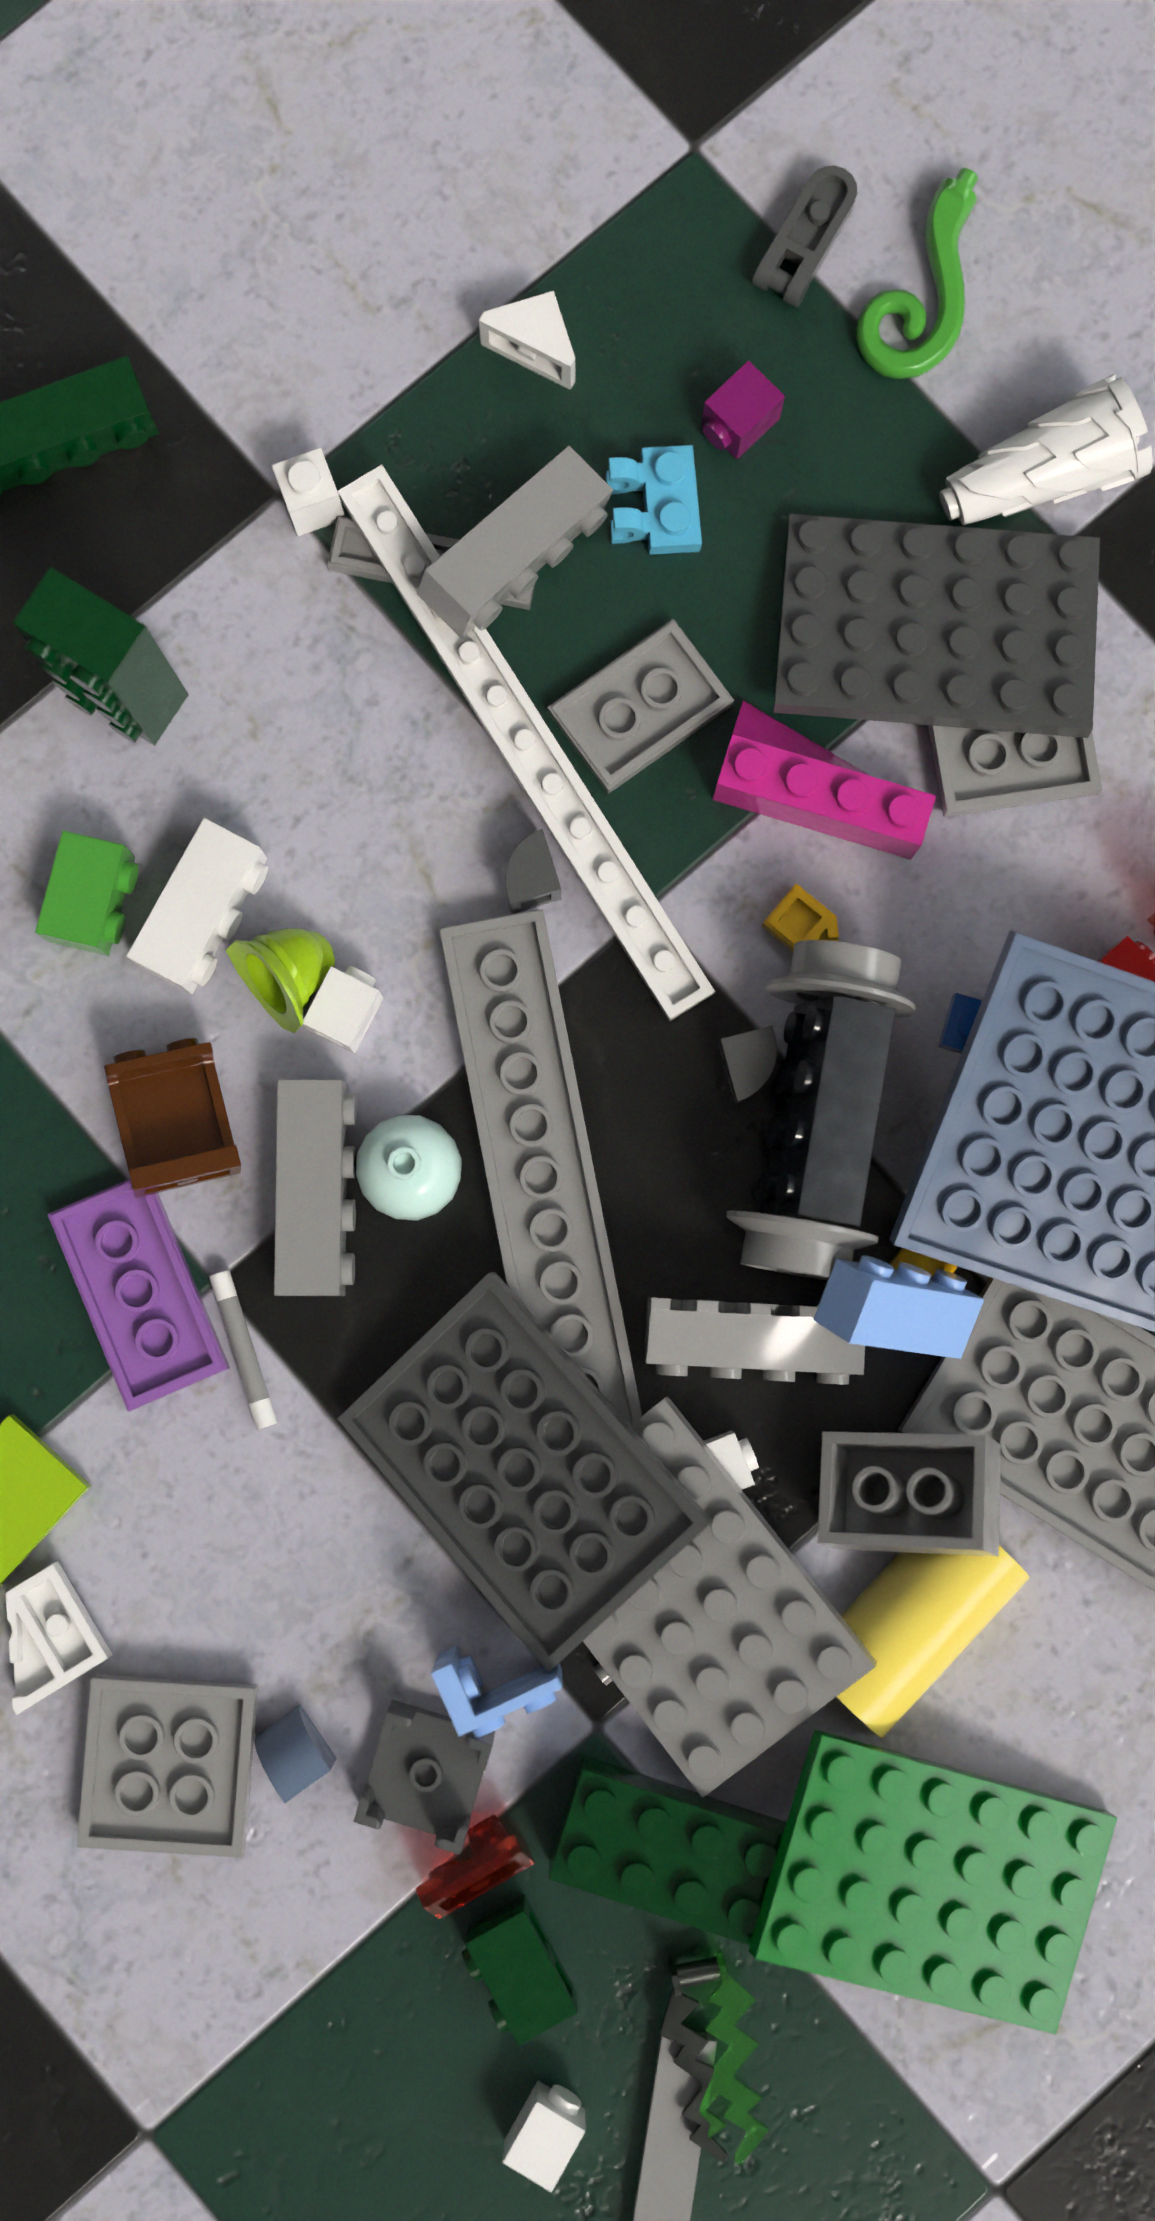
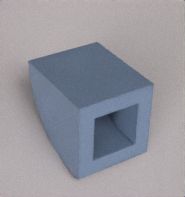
(293, 1753)

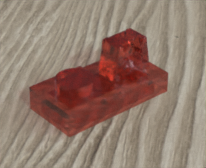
(495, 1860)

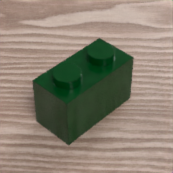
(519, 1971)

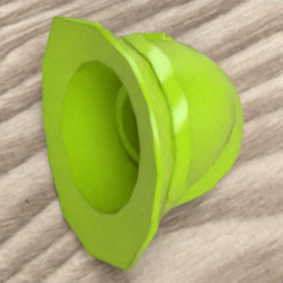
(283, 970)

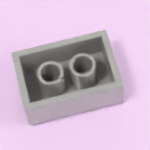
(910, 1493)

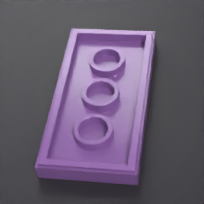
(138, 1293)

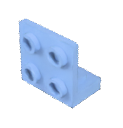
(469, 1710)

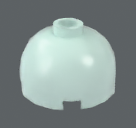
(408, 1167)

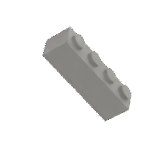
(515, 543)
(312, 1188)

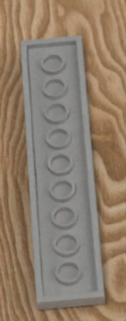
(538, 1144)

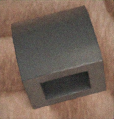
(531, 875)
(748, 1061)

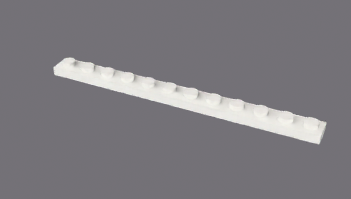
(532, 755)

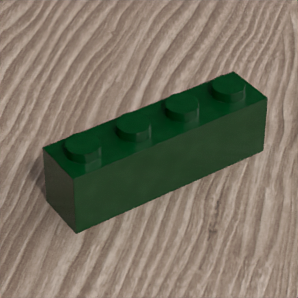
(72, 423)

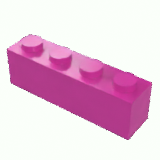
(803, 784)

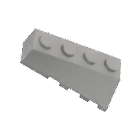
(746, 1337)

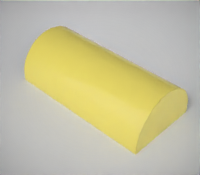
(919, 1622)

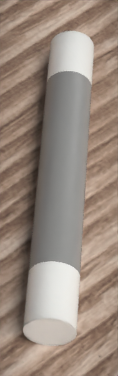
(243, 1349)

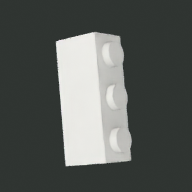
(199, 907)

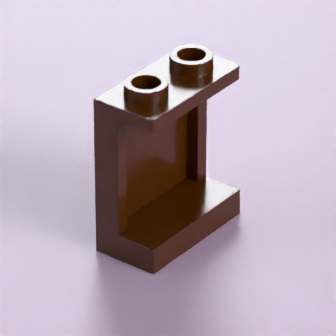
(171, 1117)

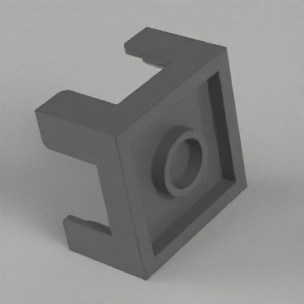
(424, 1775)

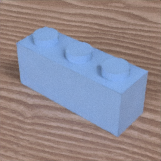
(898, 1307)

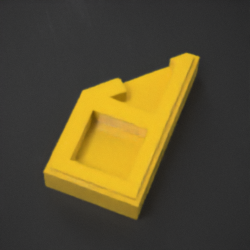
(801, 919)

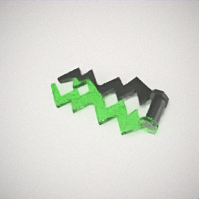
(720, 2077)

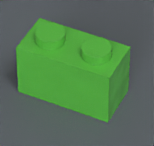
(87, 894)

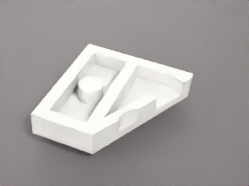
(50, 1636)

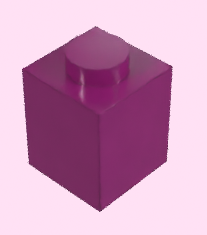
(741, 410)

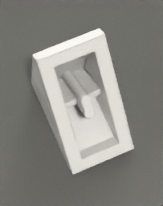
(532, 336)

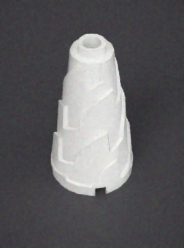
(1059, 456)

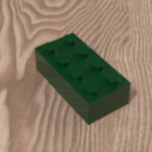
(100, 658)
(665, 1849)

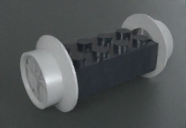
(824, 1108)

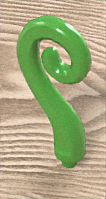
(942, 231)

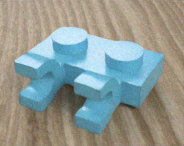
(669, 495)

